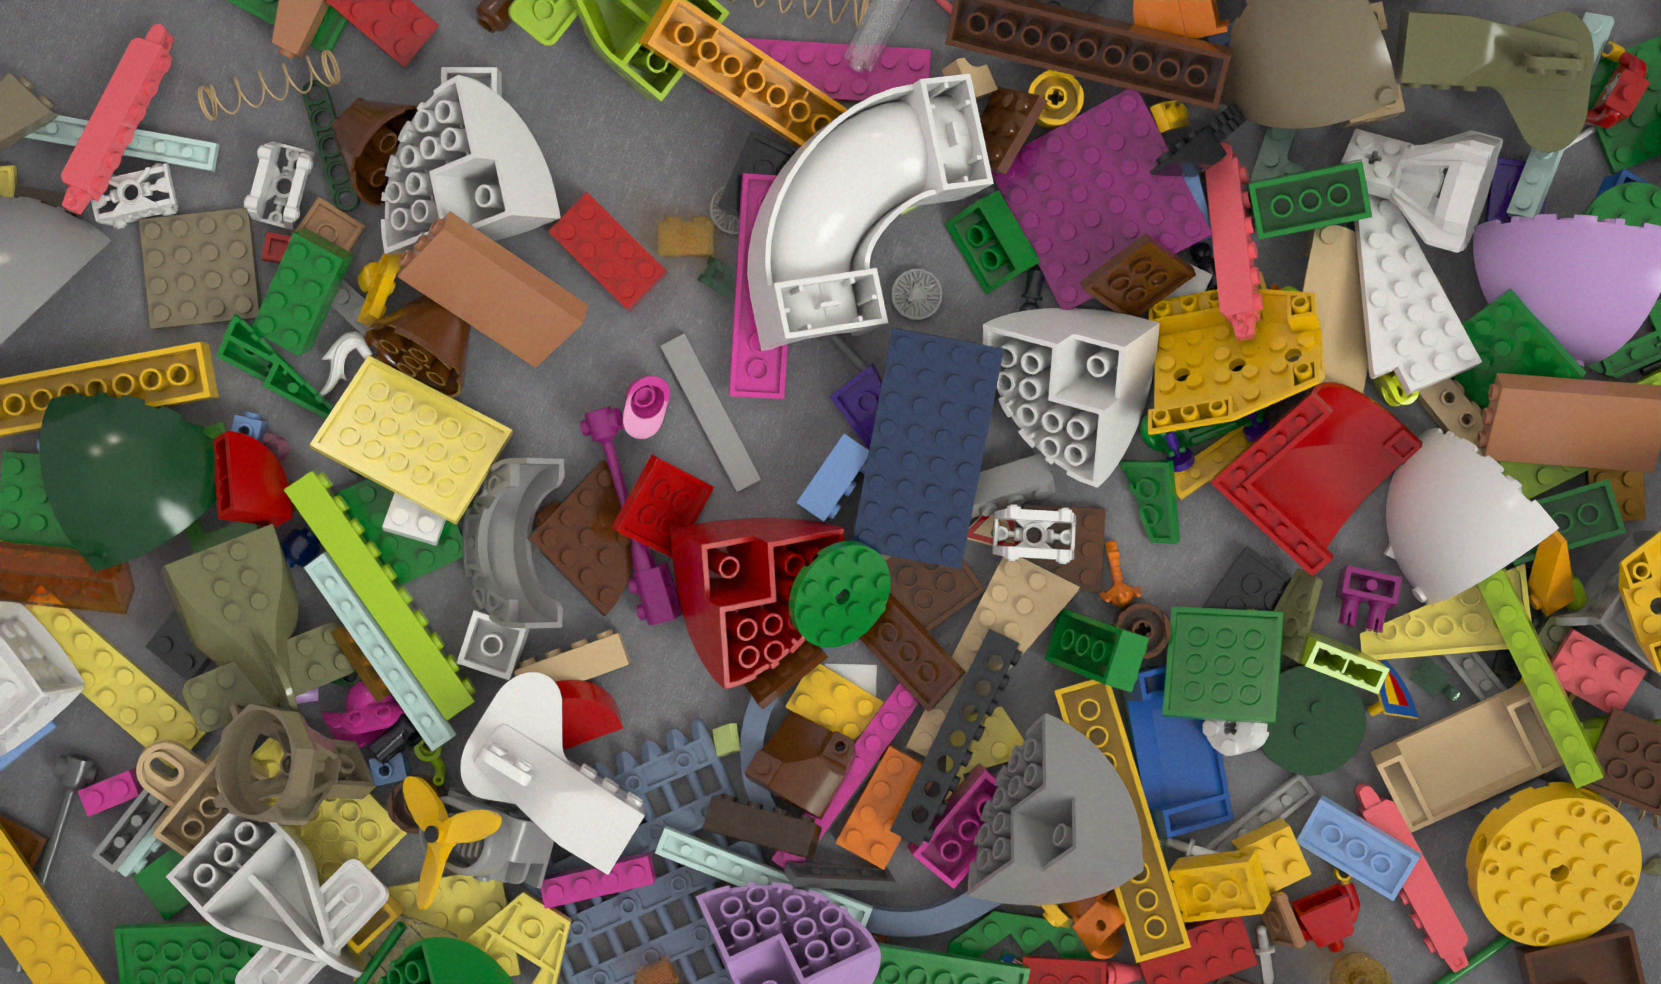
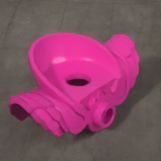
(363, 716)

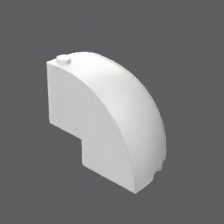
(466, 158)
(1075, 383)
(1457, 517)

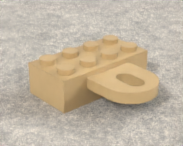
(188, 794)

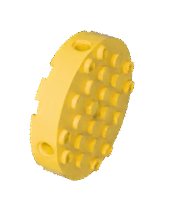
(1553, 864)

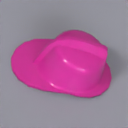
(645, 406)

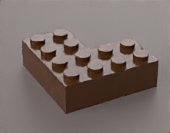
(1599, 959)

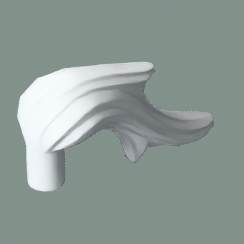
(338, 354)

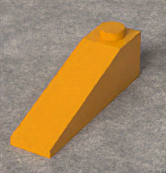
(1551, 576)

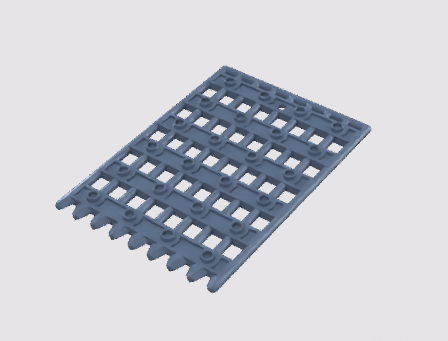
(628, 905)

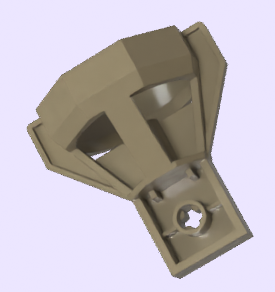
(309, 773)

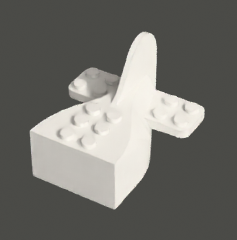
(521, 761)
(266, 890)

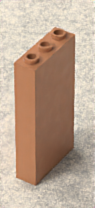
(492, 289)
(1572, 422)

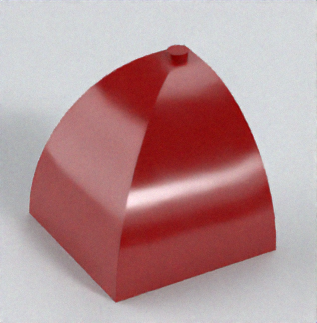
(1316, 469)

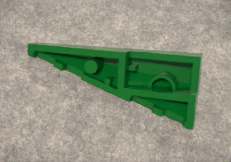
(253, 355)

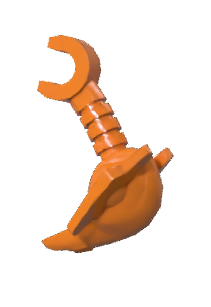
(1119, 593)

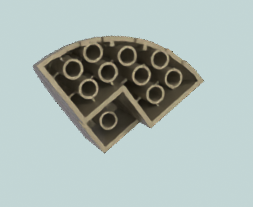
(1308, 63)

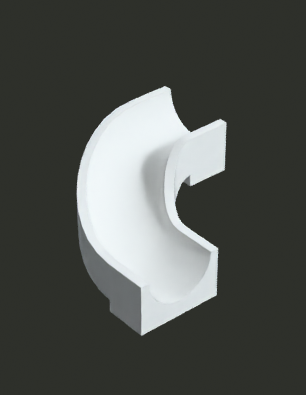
(840, 195)

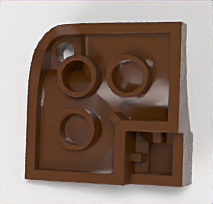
(803, 764)

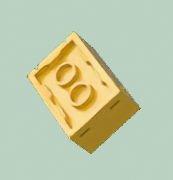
(1220, 885)

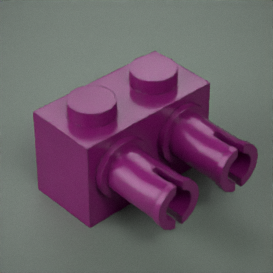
(1370, 587)

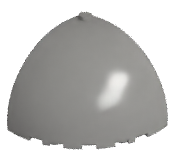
(39, 256)
(1056, 823)

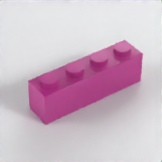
(590, 882)

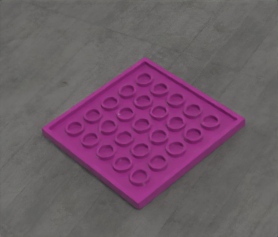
(1091, 194)

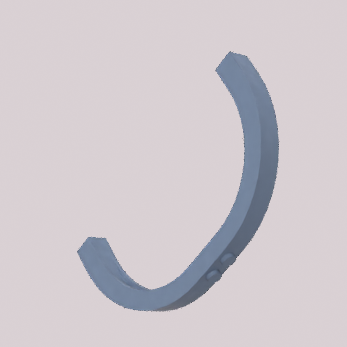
(883, 920)

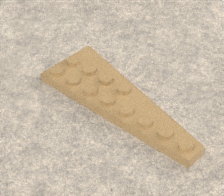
(1016, 604)

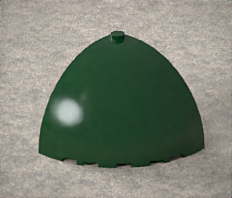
(123, 474)

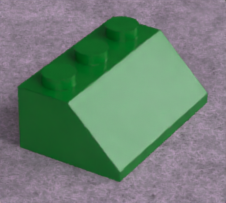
(992, 242)

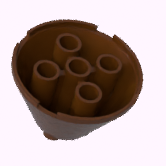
(366, 140)
(424, 344)

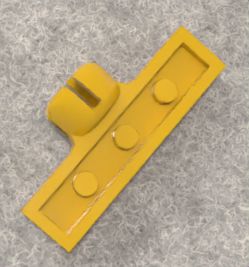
(379, 282)
(1210, 462)

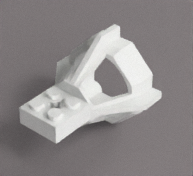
(1414, 174)

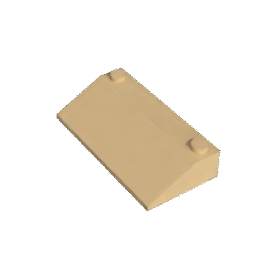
(1335, 280)
(1467, 757)

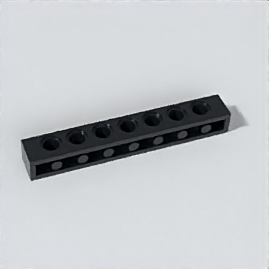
(905, 823)

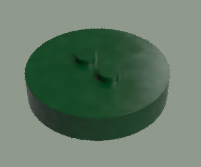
(1316, 724)

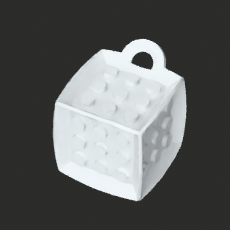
(34, 676)

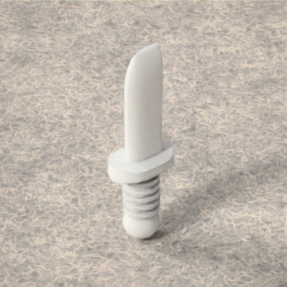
(1190, 849)
(1264, 952)

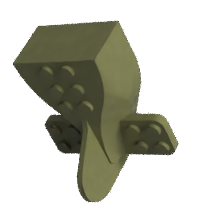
(1534, 65)
(244, 617)

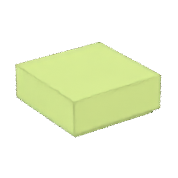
(726, 739)

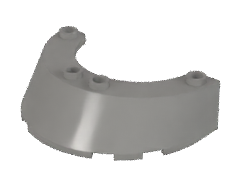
(498, 547)

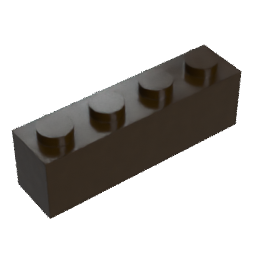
(762, 827)

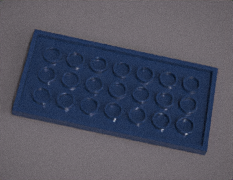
(927, 447)

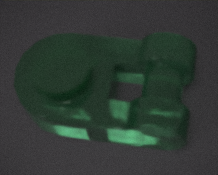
(727, 284)

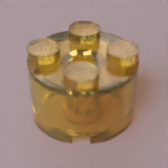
(1359, 965)

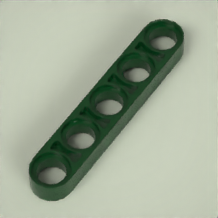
(321, 135)

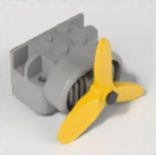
(474, 839)

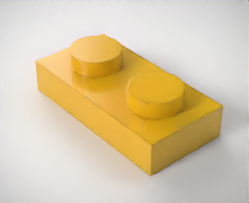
(1170, 116)

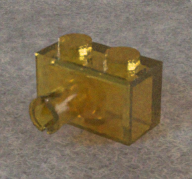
(686, 238)

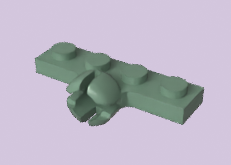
(1274, 156)

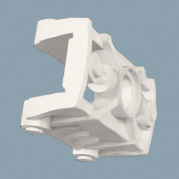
(267, 180)
(140, 207)
(1041, 520)

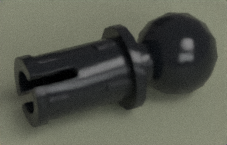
(1202, 254)
(1032, 290)

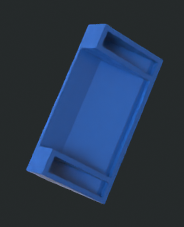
(1174, 762)

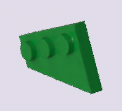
(1156, 495)

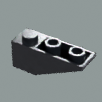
(1190, 155)

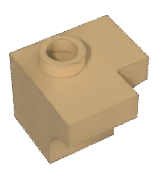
(981, 77)

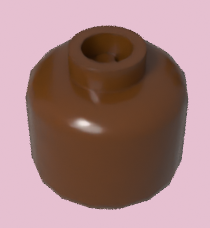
(494, 15)

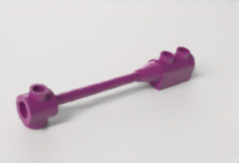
(649, 579)

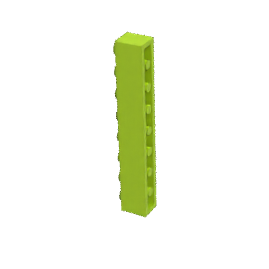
(1541, 679)

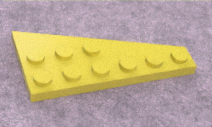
(1444, 627)

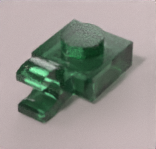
(1433, 679)

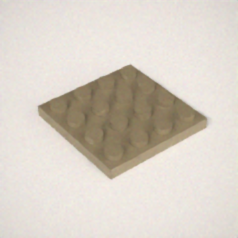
(200, 268)

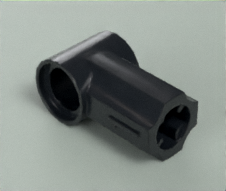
(395, 739)

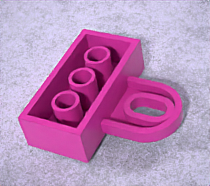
(953, 840)

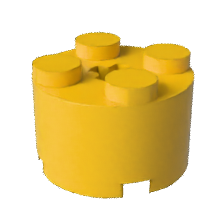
(1066, 89)

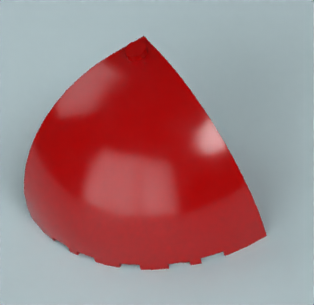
(738, 586)

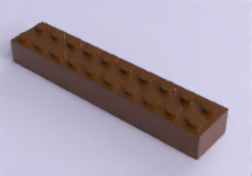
(1093, 48)

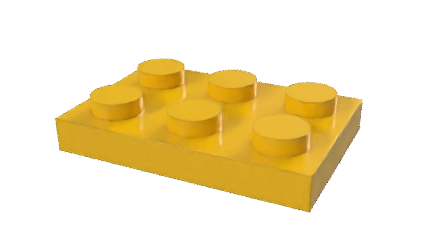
(834, 702)

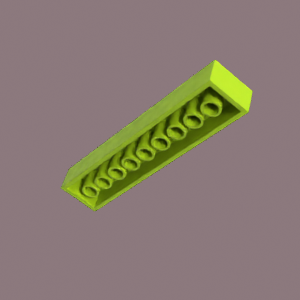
(381, 594)

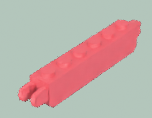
(116, 118)
(1233, 244)
(1421, 889)

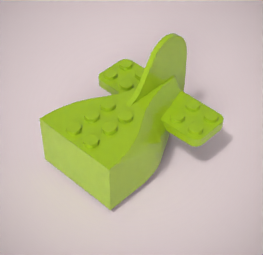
(613, 32)

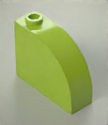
(1343, 662)

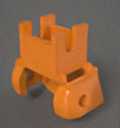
(1180, 17)
(1098, 924)

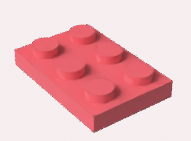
(1595, 672)

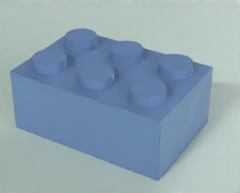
(834, 478)

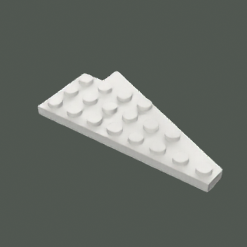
(1404, 306)

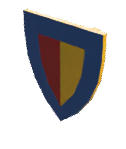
(1393, 697)

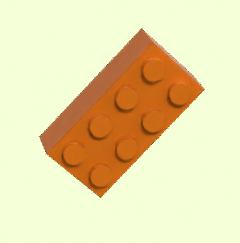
(875, 810)

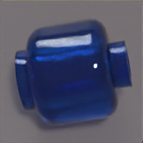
(300, 547)

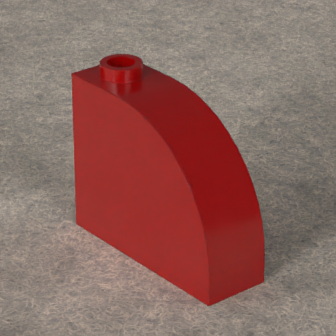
(249, 481)
(586, 712)

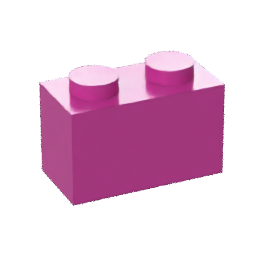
(110, 792)

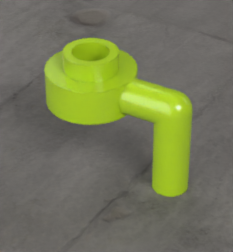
(425, 754)

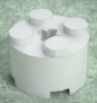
(1235, 737)

